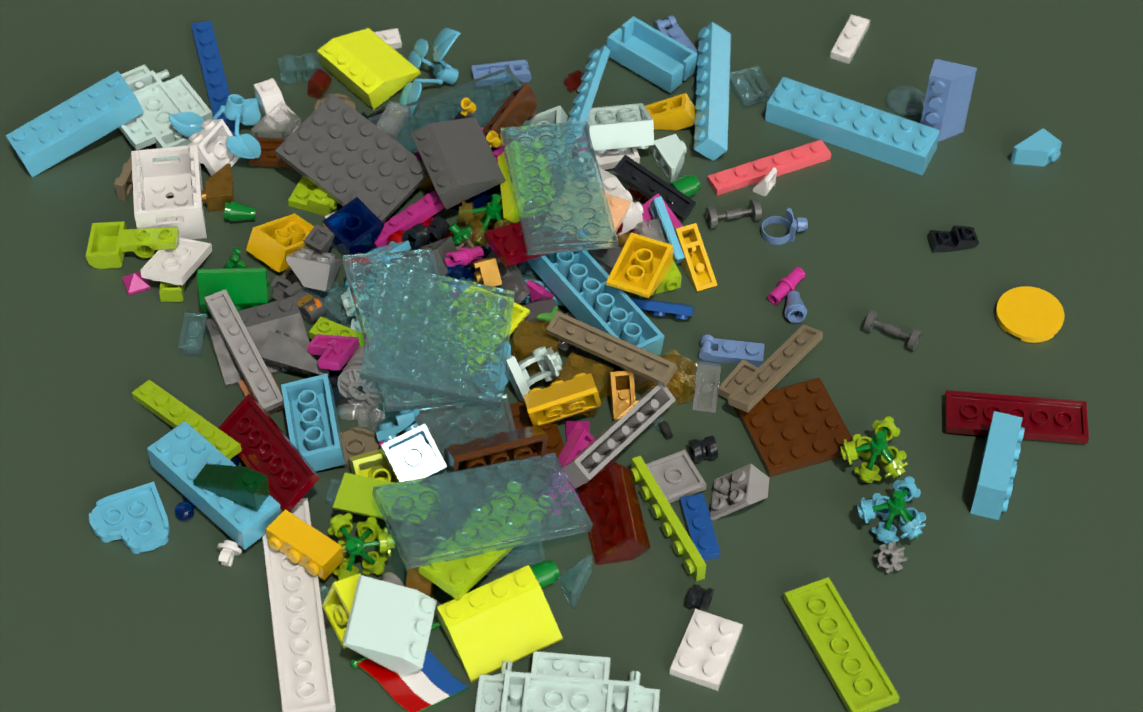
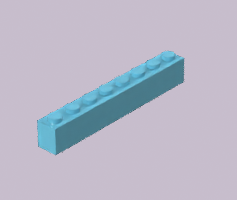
(712, 92)

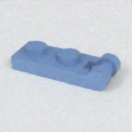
(674, 31)
(519, 68)
(730, 351)

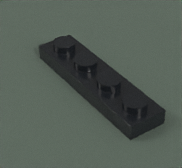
(651, 185)

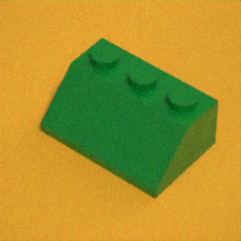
(244, 285)

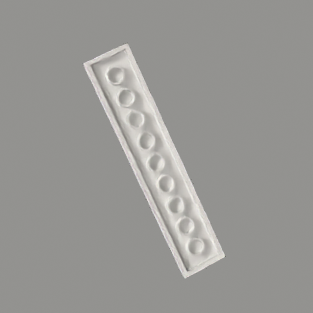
(298, 630)

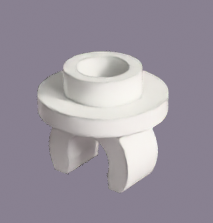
(228, 550)

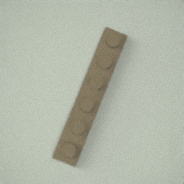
(611, 349)
(775, 368)

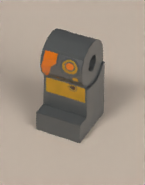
(309, 306)

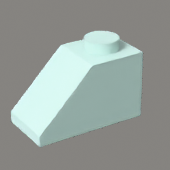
(669, 155)

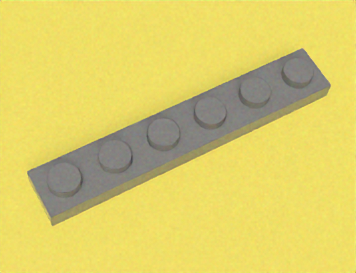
(244, 350)

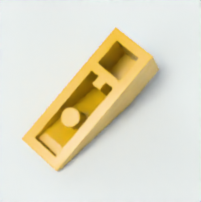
(672, 113)
(696, 262)

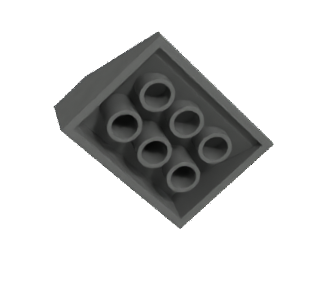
(457, 159)
(258, 320)

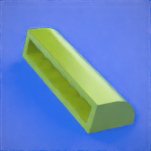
(357, 497)

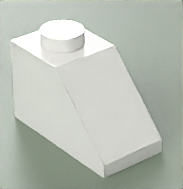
(268, 95)

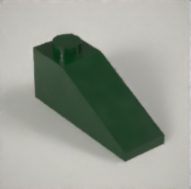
(235, 483)

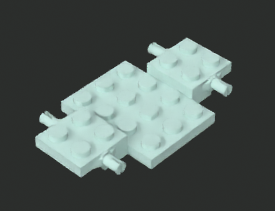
(158, 101)
(563, 685)

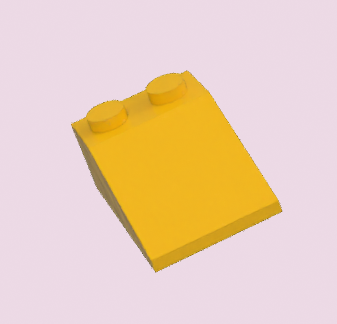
(277, 239)
(641, 265)

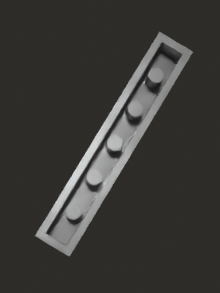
(618, 435)

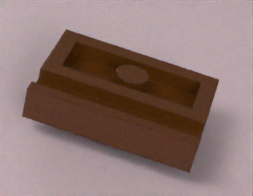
(268, 155)

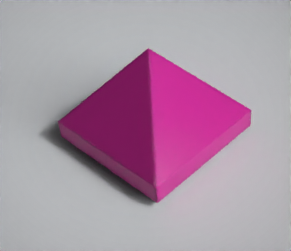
(134, 283)
(538, 292)
(573, 425)

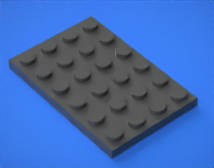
(352, 159)

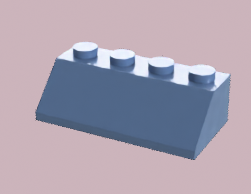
(948, 97)

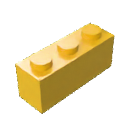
(304, 545)

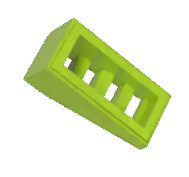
(171, 293)

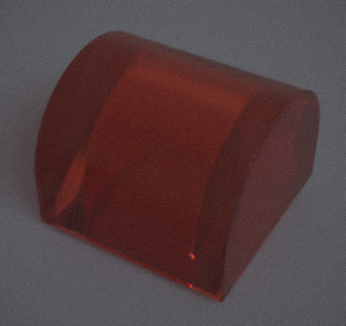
(318, 84)

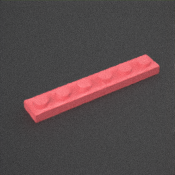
(756, 170)

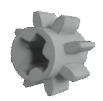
(886, 551)

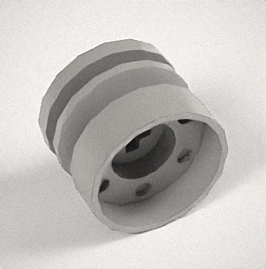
(354, 388)

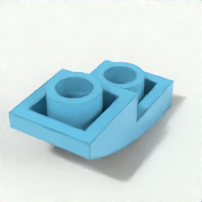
(387, 429)

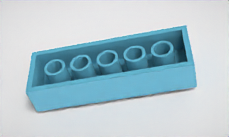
(75, 123)
(180, 459)

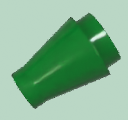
(238, 212)

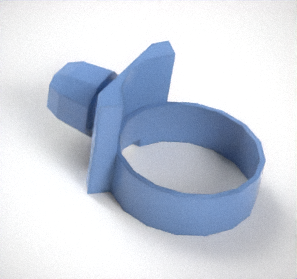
(789, 222)

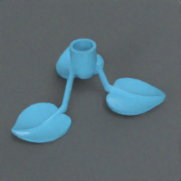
(442, 72)
(236, 108)

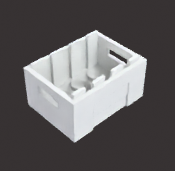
(159, 179)

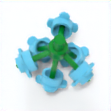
(894, 505)

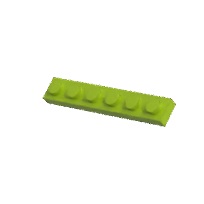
(175, 413)
(669, 521)

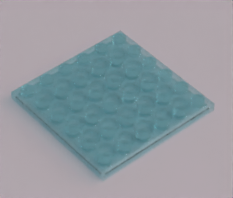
(438, 335)

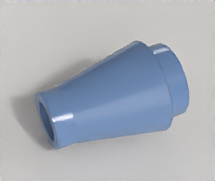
(795, 308)

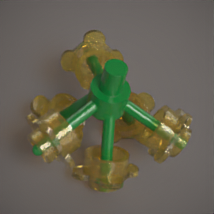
(483, 218)

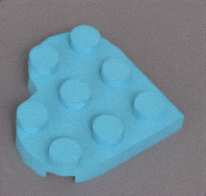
(132, 516)

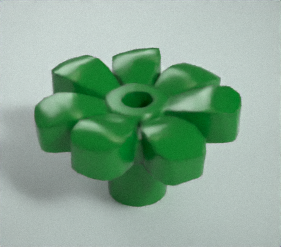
(459, 234)
(234, 260)

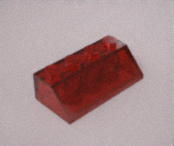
(616, 515)

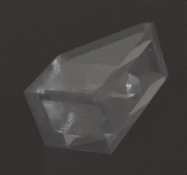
(277, 123)
(706, 387)

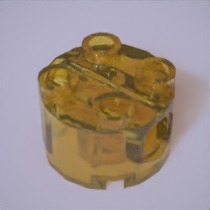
(529, 337)
(683, 382)

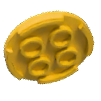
(1030, 314)

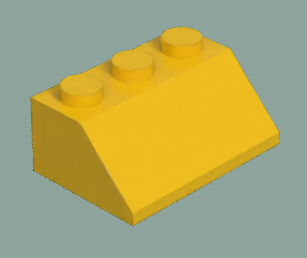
(562, 399)

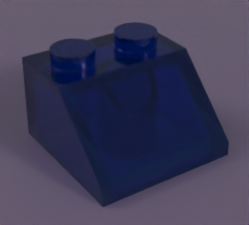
(354, 228)

